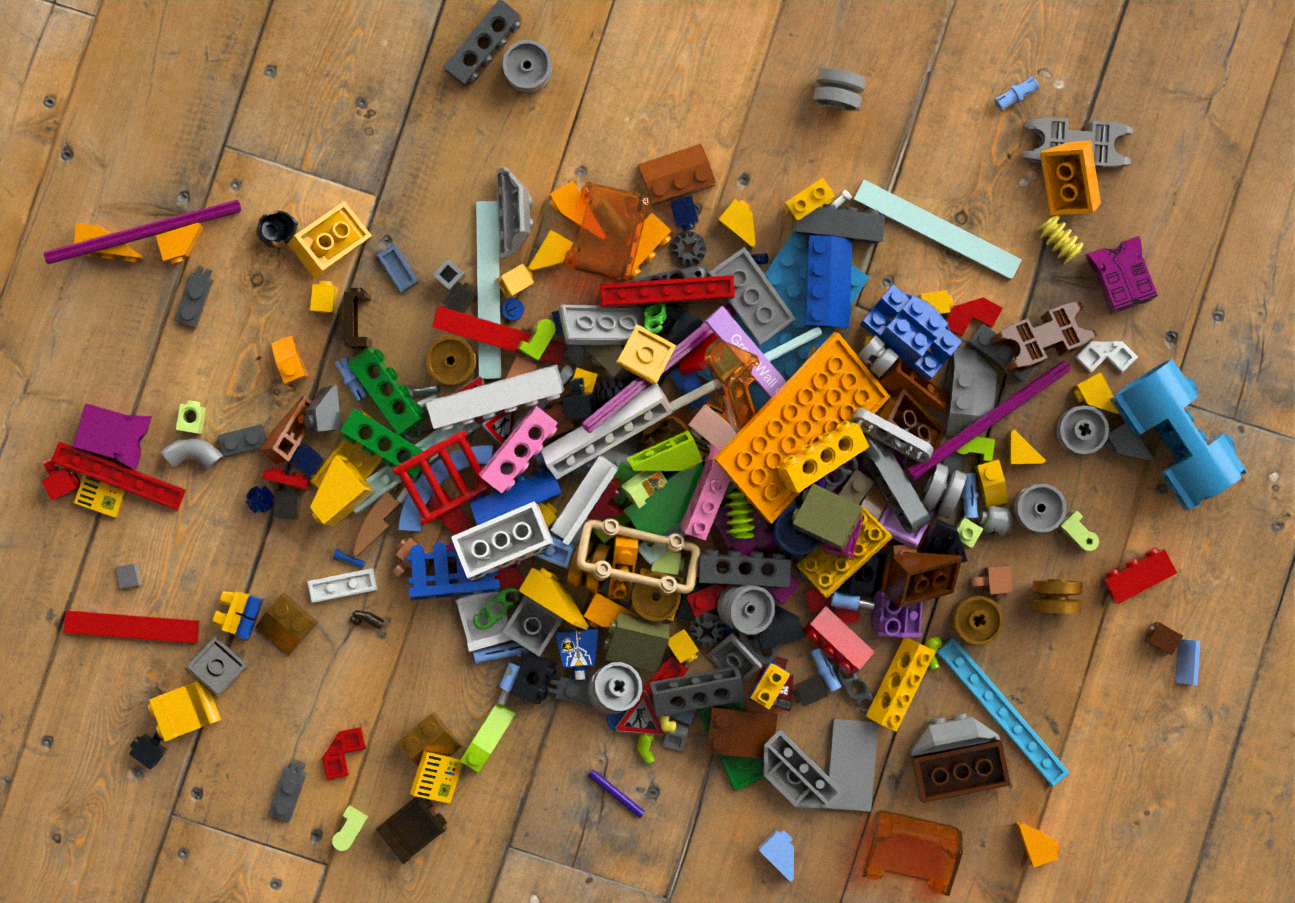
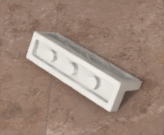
(584, 499)

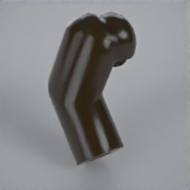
(367, 617)

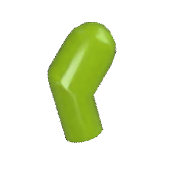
(934, 644)
(643, 747)

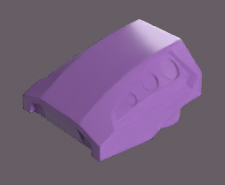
(894, 621)

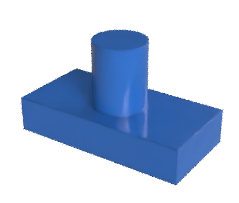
(686, 384)

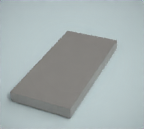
(755, 297)
(600, 325)
(853, 762)

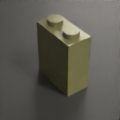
(827, 516)
(636, 641)

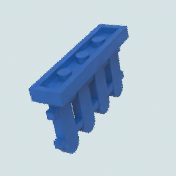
(442, 577)

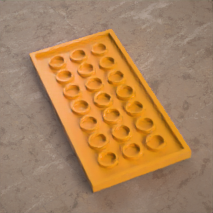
(804, 408)

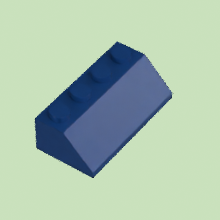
(828, 282)
(524, 491)

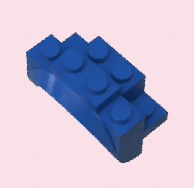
(912, 331)

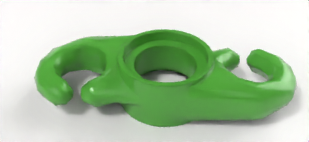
(655, 320)
(491, 618)

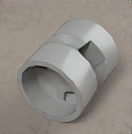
(877, 356)

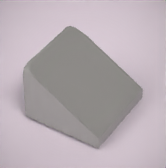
(128, 575)
(677, 739)

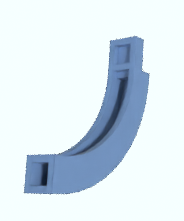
(410, 516)

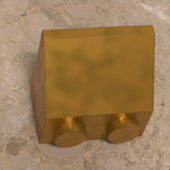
(286, 624)
(429, 736)

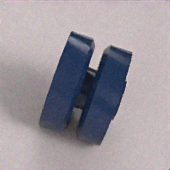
(787, 540)

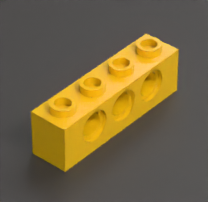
(852, 444)
(900, 684)

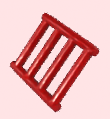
(421, 460)

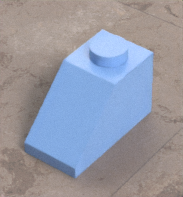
(780, 852)

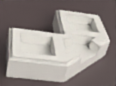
(1115, 352)

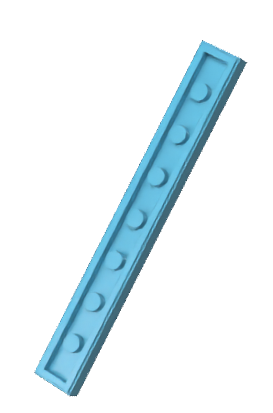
(1002, 712)

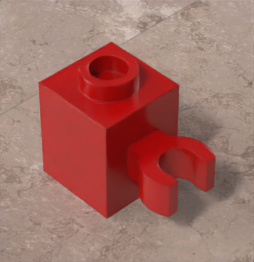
(59, 482)

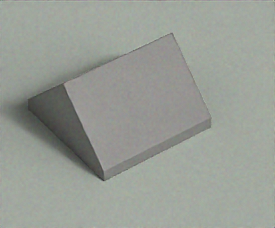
(733, 653)

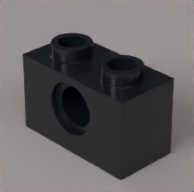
(524, 686)

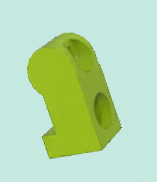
(543, 332)
(980, 446)

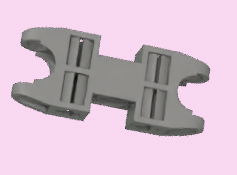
(1101, 133)

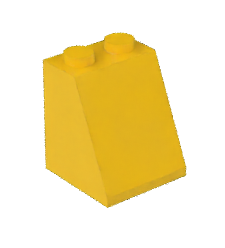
(340, 492)

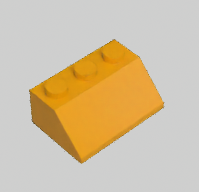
(1071, 178)

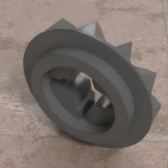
(698, 250)
(707, 620)

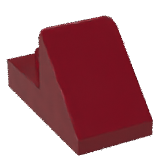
(606, 505)

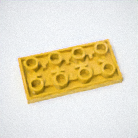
(830, 571)

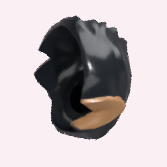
(276, 228)

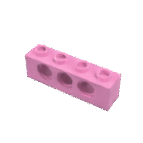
(534, 418)
(705, 498)

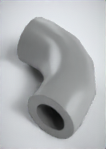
(194, 450)

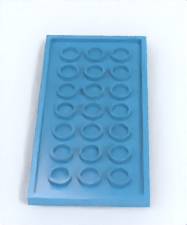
(788, 278)

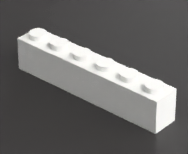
(494, 397)
(580, 446)

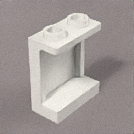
(471, 605)

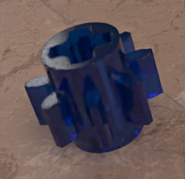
(259, 499)

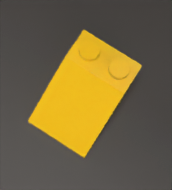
(329, 239)
(547, 591)

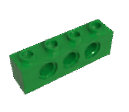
(362, 367)
(358, 421)

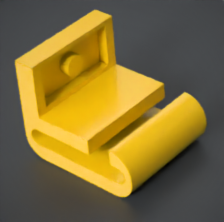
(183, 710)

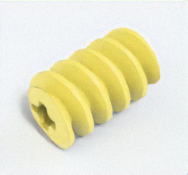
(1060, 239)

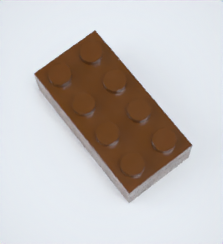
(960, 771)

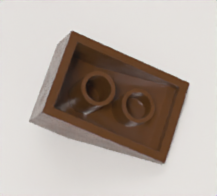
(910, 416)
(921, 577)
(739, 732)

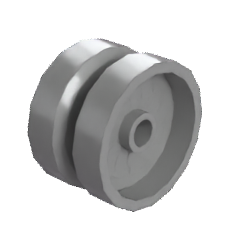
(530, 79)
(839, 89)
(1094, 425)
(946, 492)
(1052, 510)
(746, 608)
(627, 685)

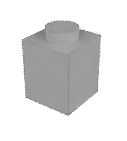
(449, 274)

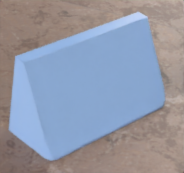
(559, 554)
(1188, 662)

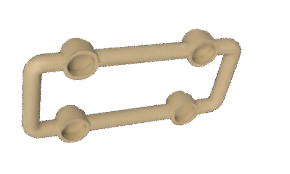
(673, 543)

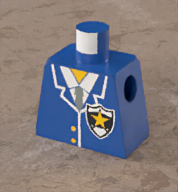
(578, 650)

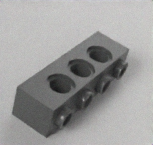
(501, 13)
(778, 577)
(704, 684)

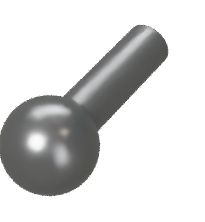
(422, 391)

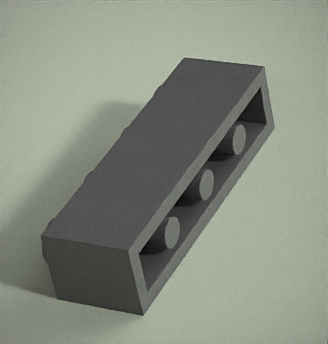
(842, 223)

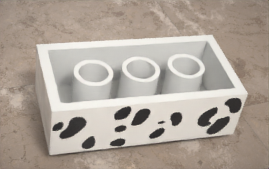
(502, 541)

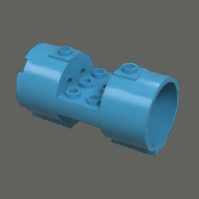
(1201, 464)

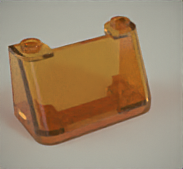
(608, 233)
(731, 375)
(914, 850)

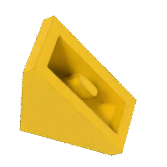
(1021, 451)

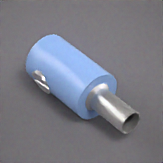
(849, 601)
(507, 681)

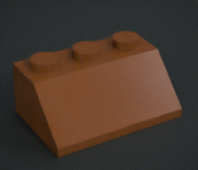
(677, 174)

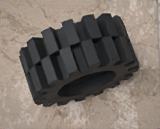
(608, 389)

